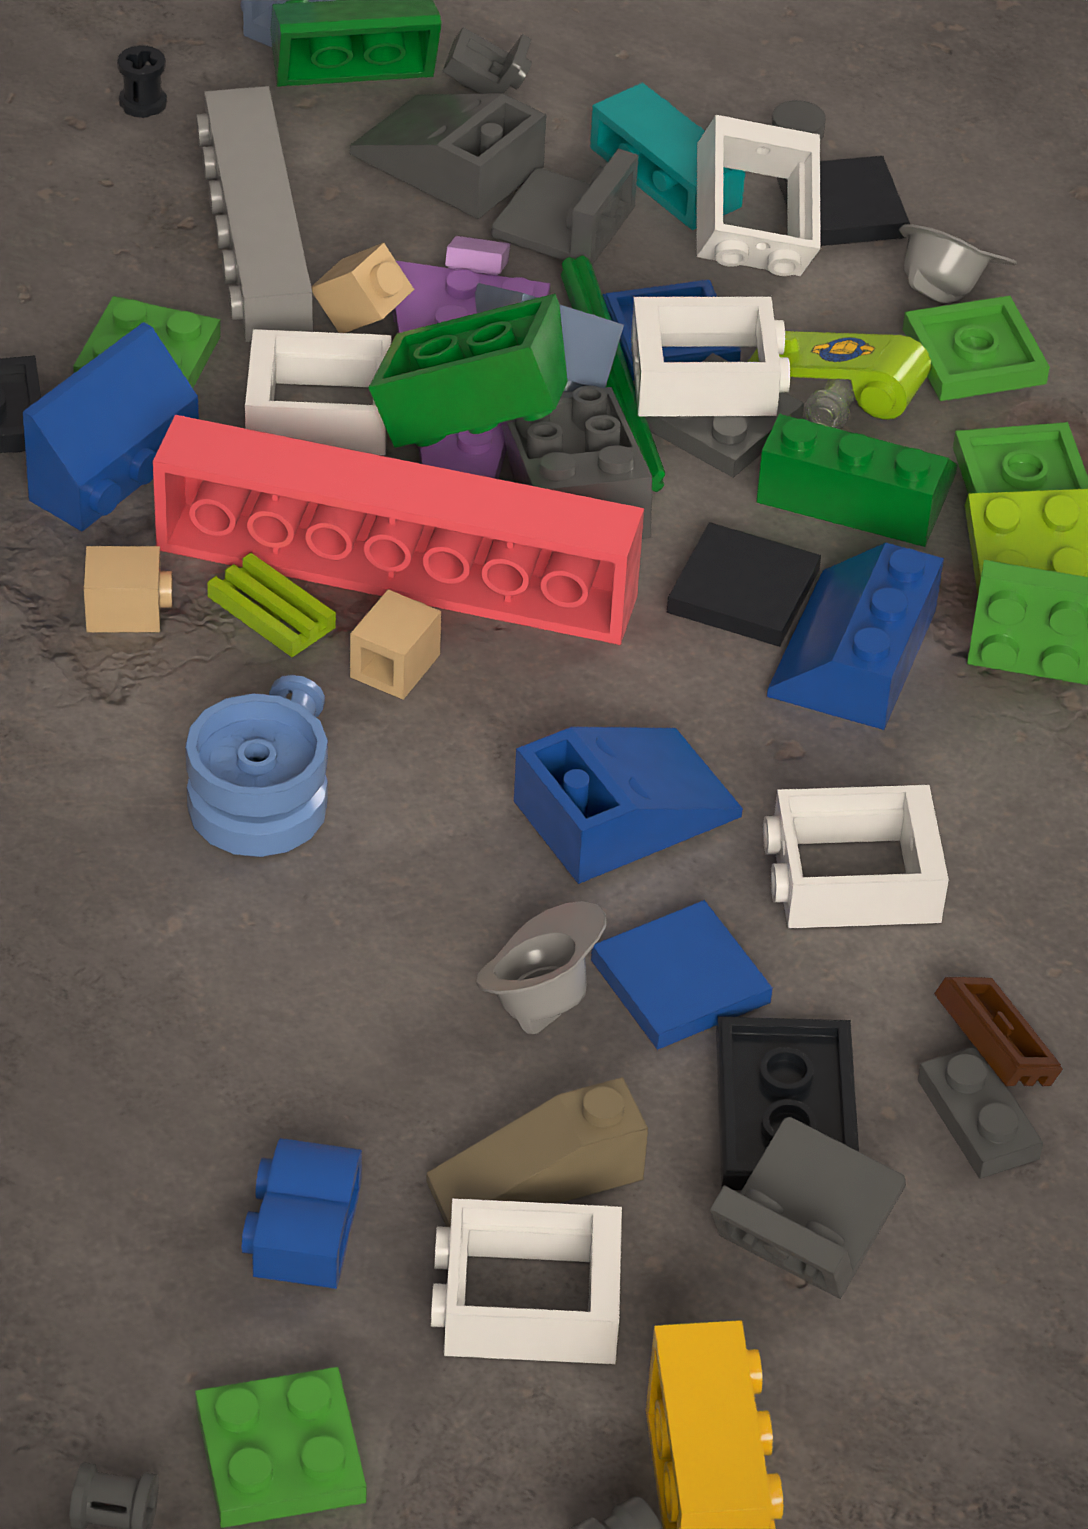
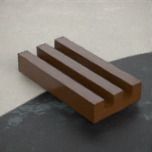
(998, 1031)

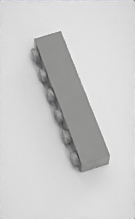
(255, 210)

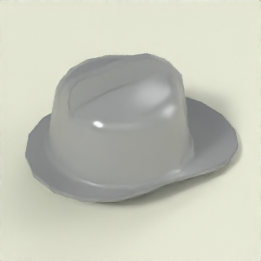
(943, 264)
(544, 964)

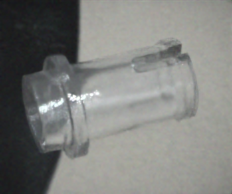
(831, 403)

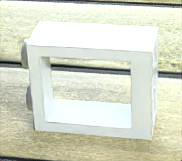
(768, 152)
(316, 360)
(707, 386)
(857, 816)
(535, 1233)

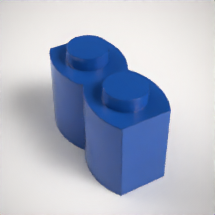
(304, 1212)

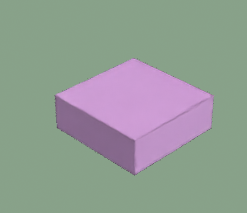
(477, 255)

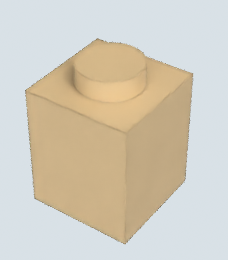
(362, 288)
(125, 589)
(395, 644)

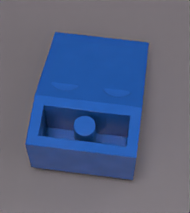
(617, 795)

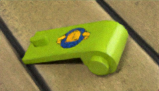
(881, 366)

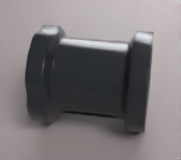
(142, 81)

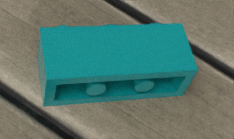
(665, 147)

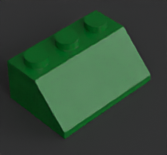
(353, 40)
(472, 373)
(853, 480)

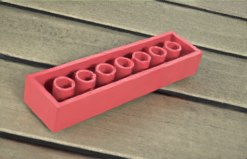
(398, 527)

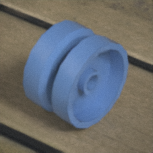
(257, 774)

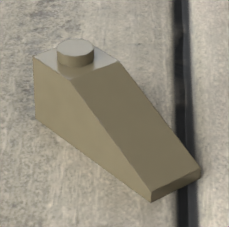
(551, 1154)

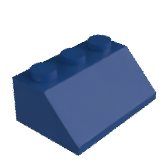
(102, 427)
(860, 635)

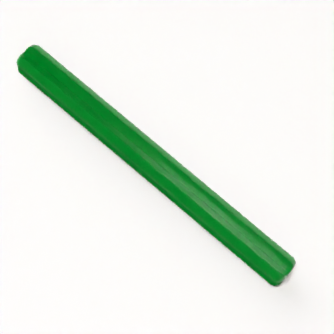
(587, 297)

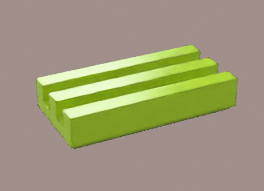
(279, 601)

